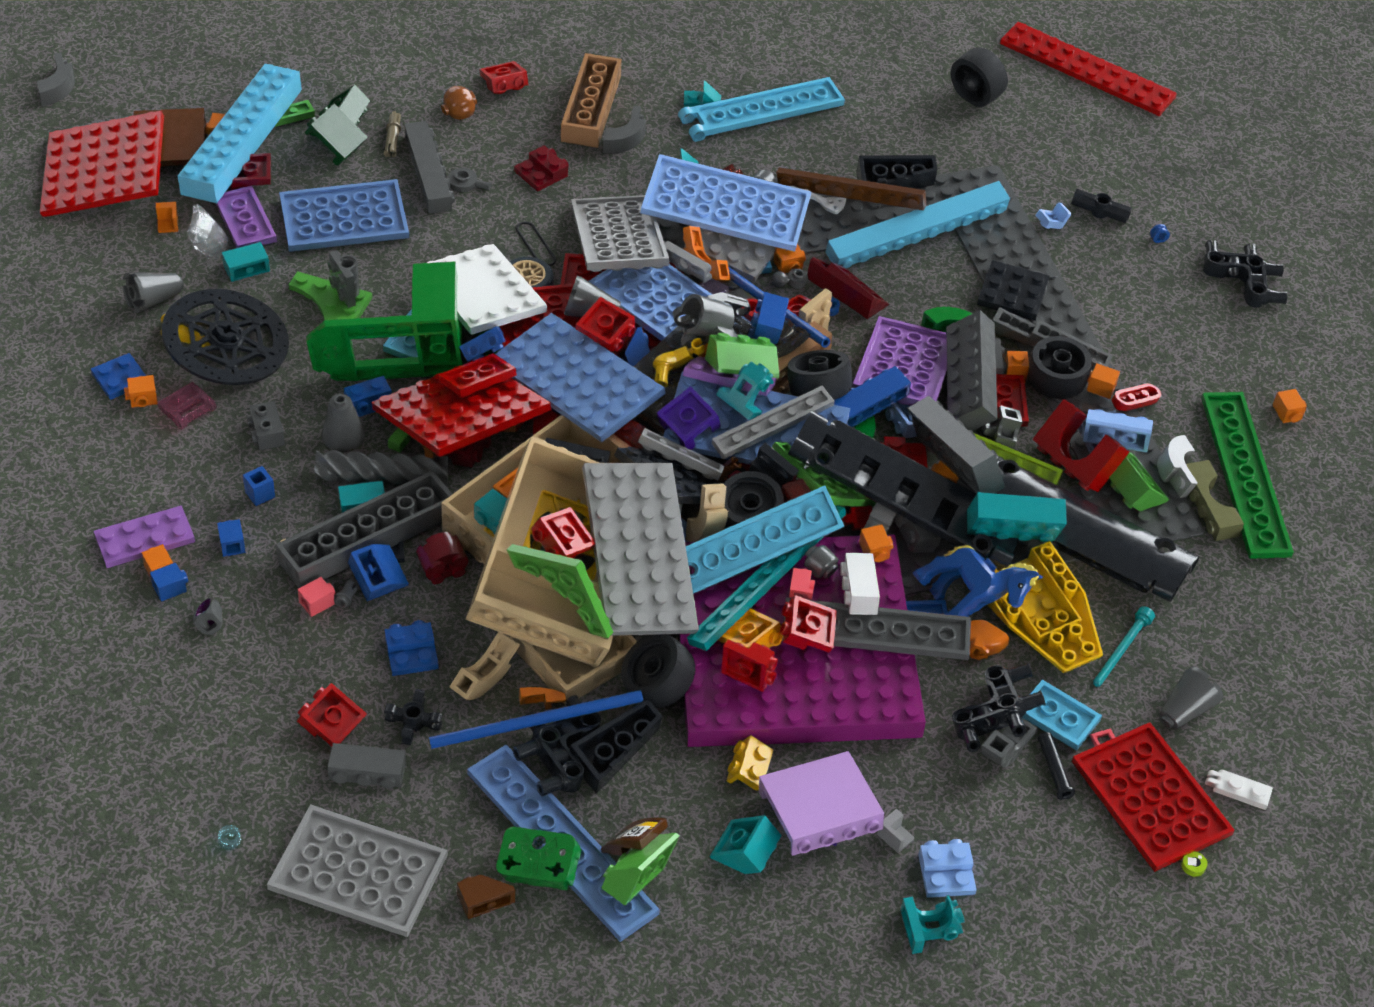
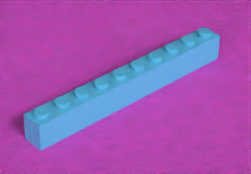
(918, 225)

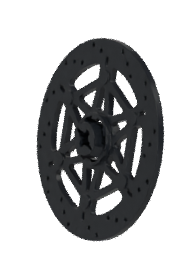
(225, 336)

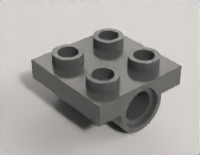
(344, 277)

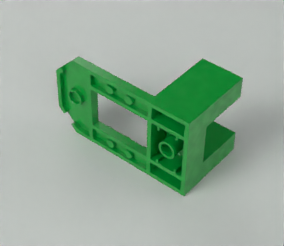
(432, 324)

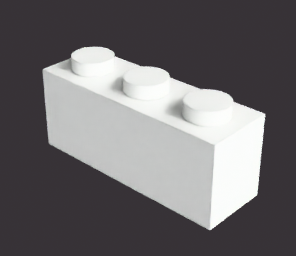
(860, 583)

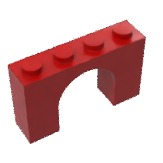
(1055, 439)

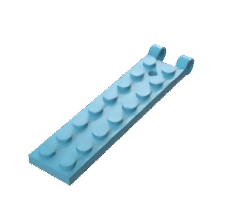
(761, 107)
(762, 538)

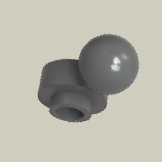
(796, 278)

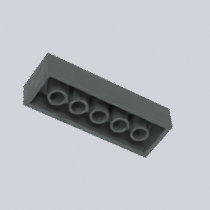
(972, 370)
(956, 446)

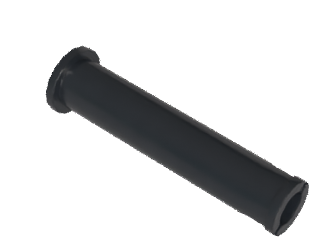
(1055, 766)

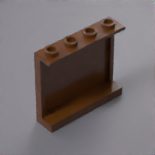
(181, 134)

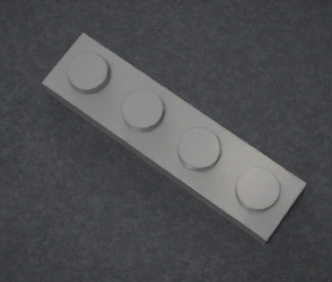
(674, 451)

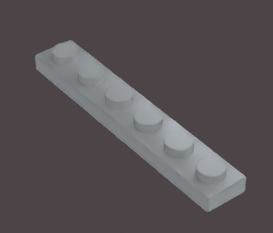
(772, 422)

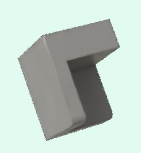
(894, 833)

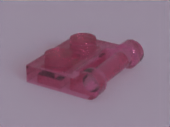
(184, 400)

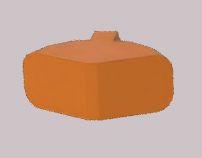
(986, 639)

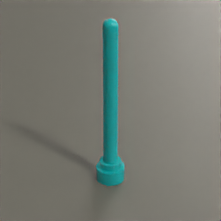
(1143, 618)

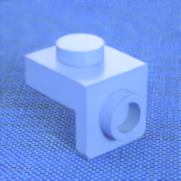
(1054, 218)

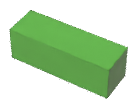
(398, 440)

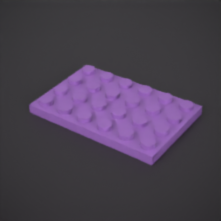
(911, 348)

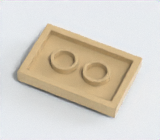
(818, 309)

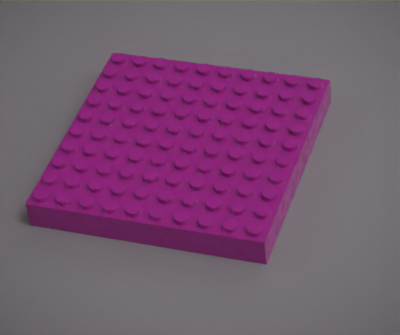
(815, 692)

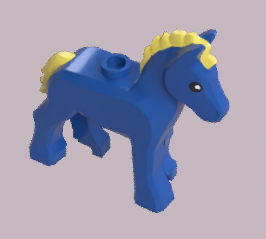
(980, 579)

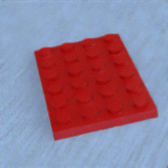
(1152, 796)

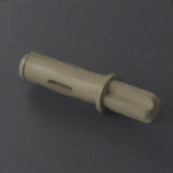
(393, 129)

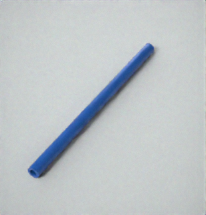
(757, 293)
(536, 719)

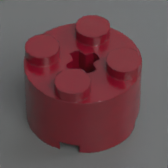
(442, 557)

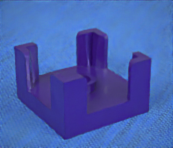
(688, 417)

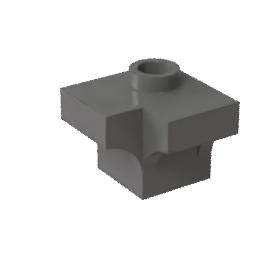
(1005, 428)

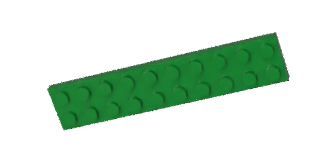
(1247, 475)

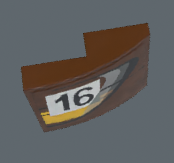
(635, 835)

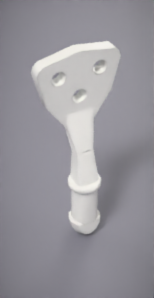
(830, 204)

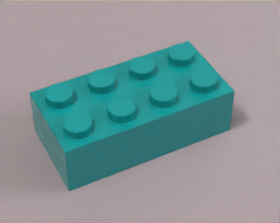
(1016, 516)

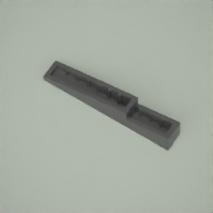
(1030, 334)

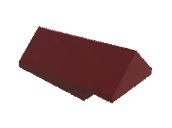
(845, 287)

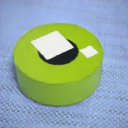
(1194, 864)

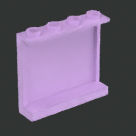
(822, 802)

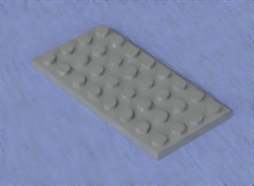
(617, 234)
(640, 548)

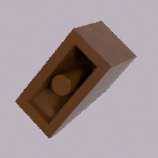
(483, 895)

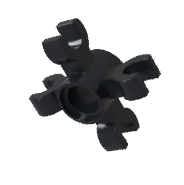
(413, 717)

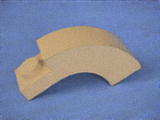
(711, 516)
(488, 670)

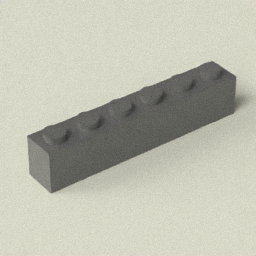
(428, 167)

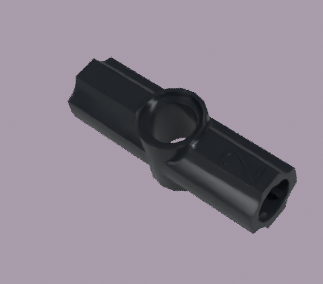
(1101, 205)

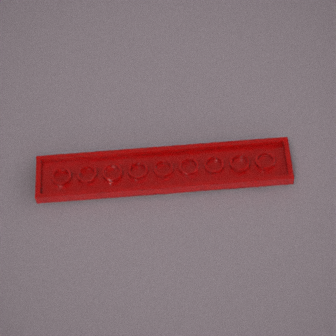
(1088, 68)

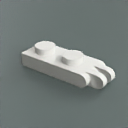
(1239, 788)

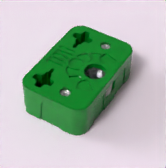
(537, 865)

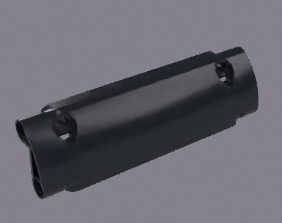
(895, 483)
(1105, 538)

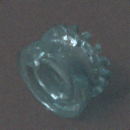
(230, 830)

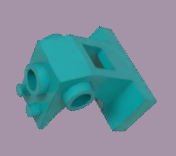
(759, 379)
(914, 921)

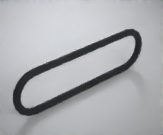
(539, 235)

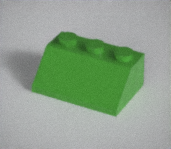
(730, 353)
(1136, 485)
(638, 868)

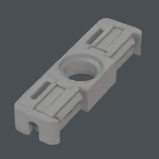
(688, 263)

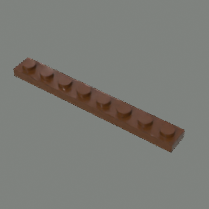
(853, 188)

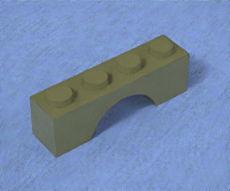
(1220, 520)

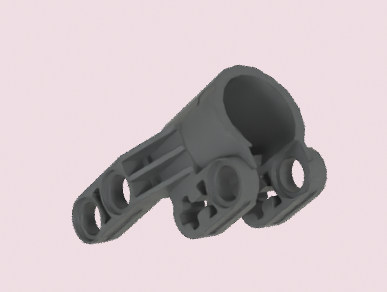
(709, 316)

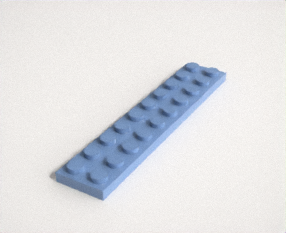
(515, 793)

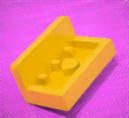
(749, 762)

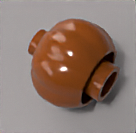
(459, 102)

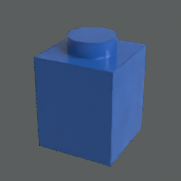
(259, 486)
(231, 537)
(169, 581)

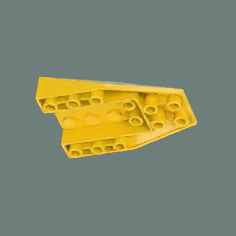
(1053, 613)

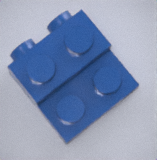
(487, 341)
(411, 648)

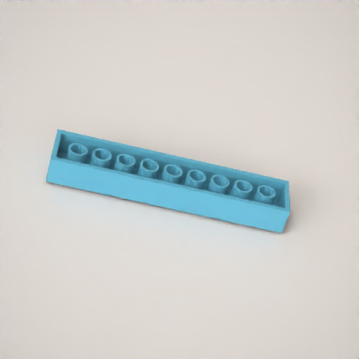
(239, 133)

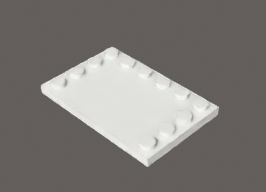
(491, 290)

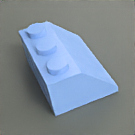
(1129, 431)

